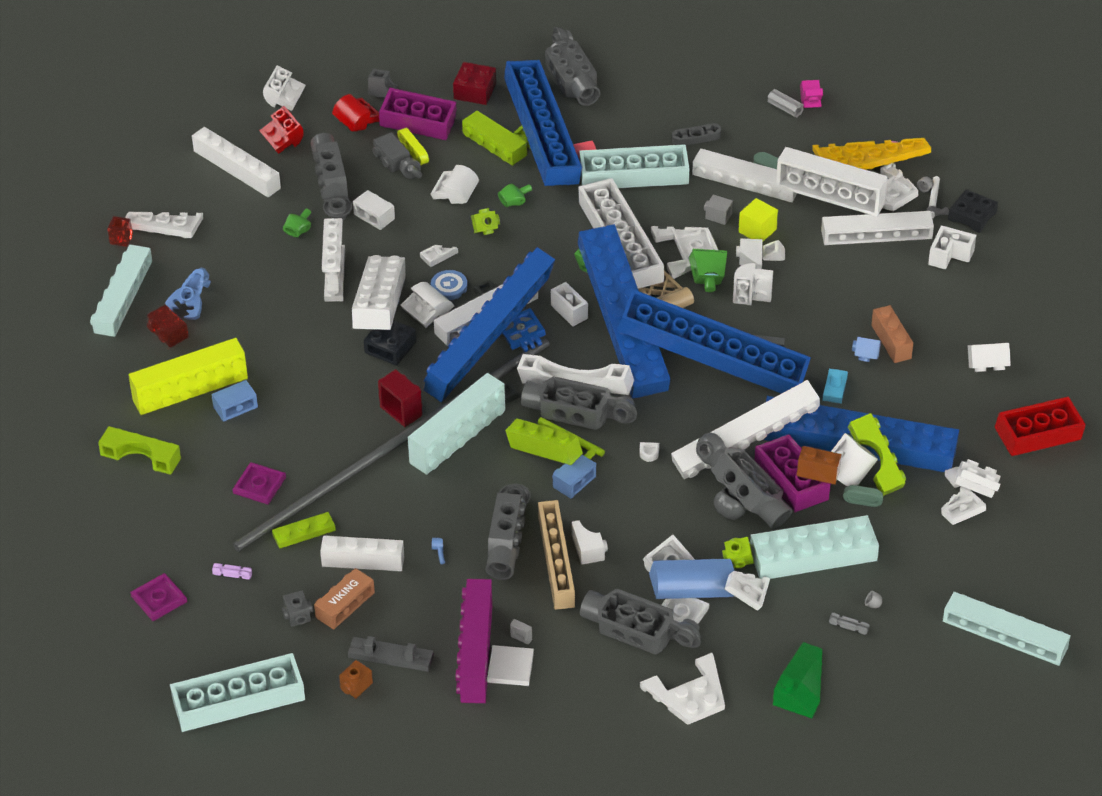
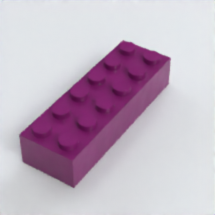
(474, 641)

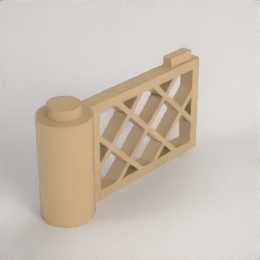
(680, 296)

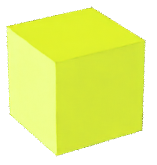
(758, 220)

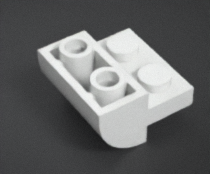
(282, 89)
(456, 185)
(752, 284)
(426, 304)
(855, 460)
(977, 479)

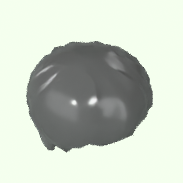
(728, 505)

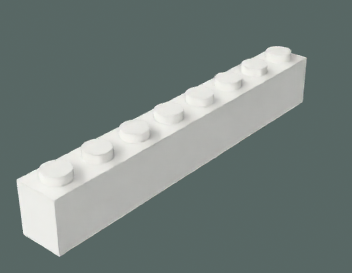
(752, 426)

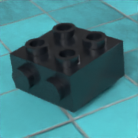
(390, 344)

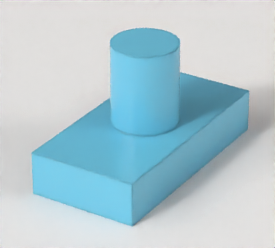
(835, 386)

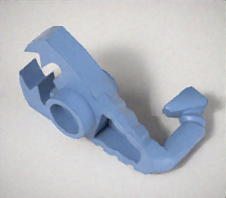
(190, 293)

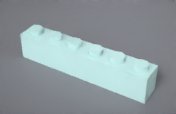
(121, 290)
(1006, 628)

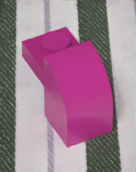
(811, 93)

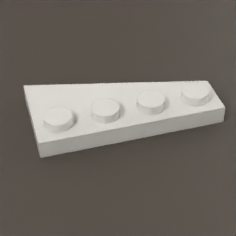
(166, 224)

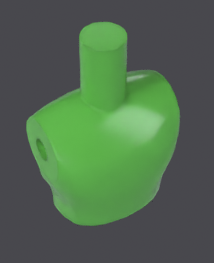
(512, 195)
(296, 224)

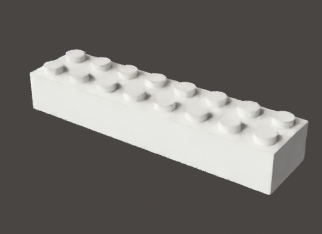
(606, 206)

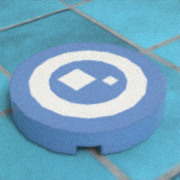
(450, 284)

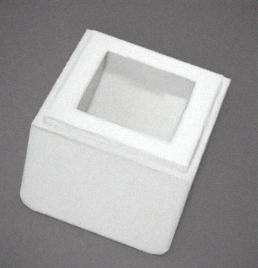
(774, 251)

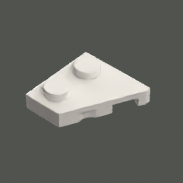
(962, 506)
(747, 588)

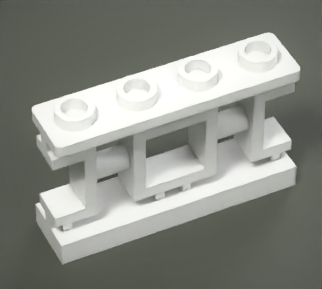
(333, 260)

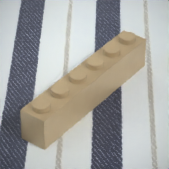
(556, 555)

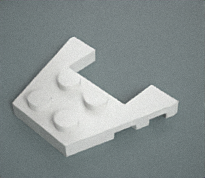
(898, 190)
(686, 241)
(693, 699)

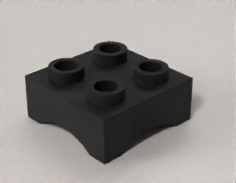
(973, 210)

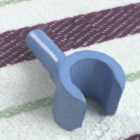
(437, 544)

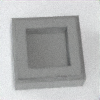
(521, 631)

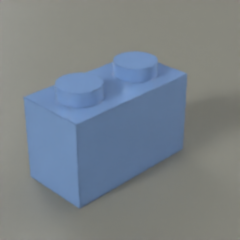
(234, 400)
(574, 477)

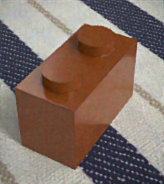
(819, 465)

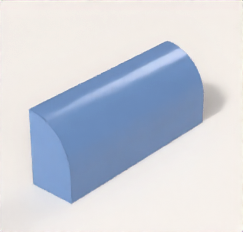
(690, 578)

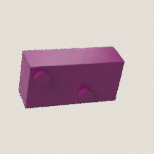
(418, 113)
(780, 462)

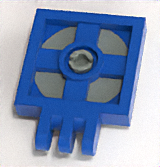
(524, 331)

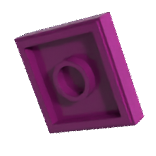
(259, 483)
(158, 597)

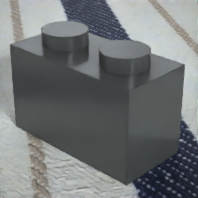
(390, 151)

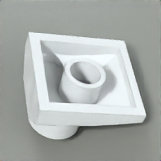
(668, 550)

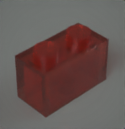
(167, 326)

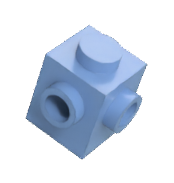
(866, 348)

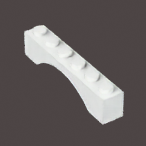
(614, 376)

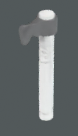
(933, 200)

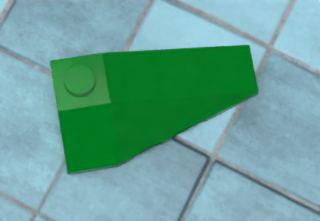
(801, 682)

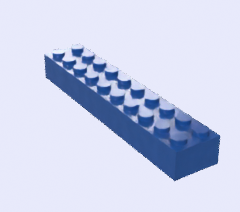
(542, 123)
(612, 285)
(488, 324)
(712, 343)
(910, 441)

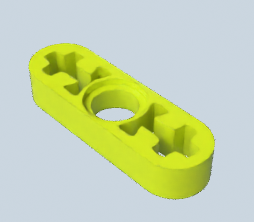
(413, 146)

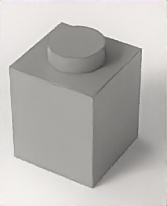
(718, 209)

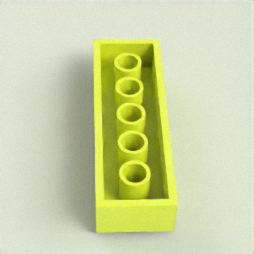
(188, 376)

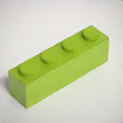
(494, 138)
(544, 441)

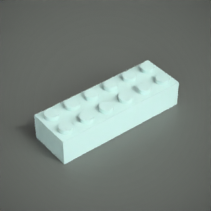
(636, 166)
(456, 423)
(814, 547)
(237, 692)

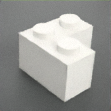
(951, 244)

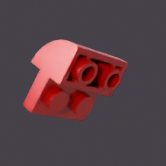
(355, 113)
(282, 130)

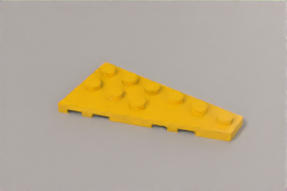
(871, 155)

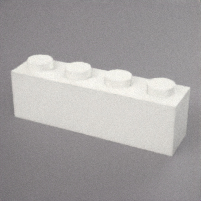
(362, 553)

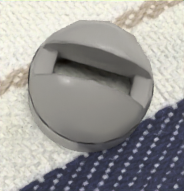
(924, 187)
(873, 600)

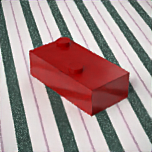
(1040, 426)

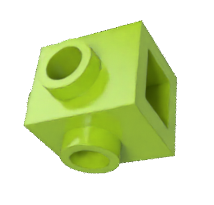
(479, 224)
(738, 551)

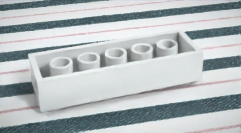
(831, 181)
(378, 292)

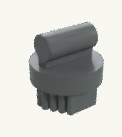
(410, 168)

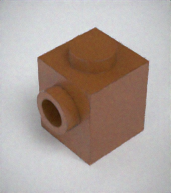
(355, 679)

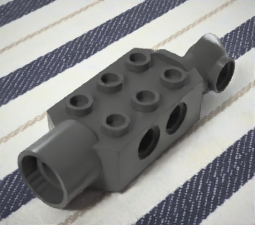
(571, 68)
(331, 176)
(577, 403)
(744, 479)
(505, 530)
(638, 621)

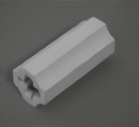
(785, 103)

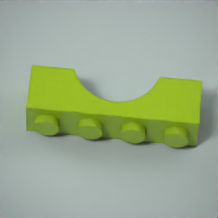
(866, 432)
(119, 443)

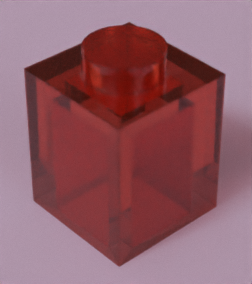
(120, 231)

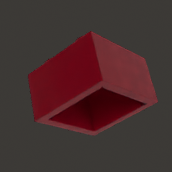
(474, 83)
(400, 398)

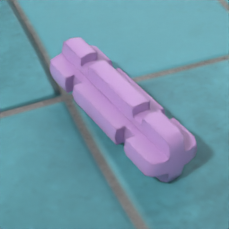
(232, 571)

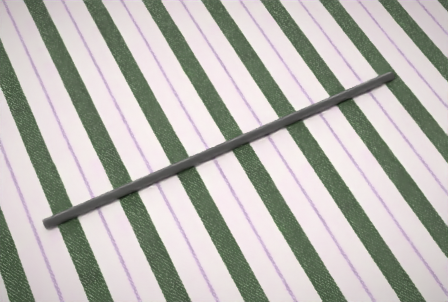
(365, 461)

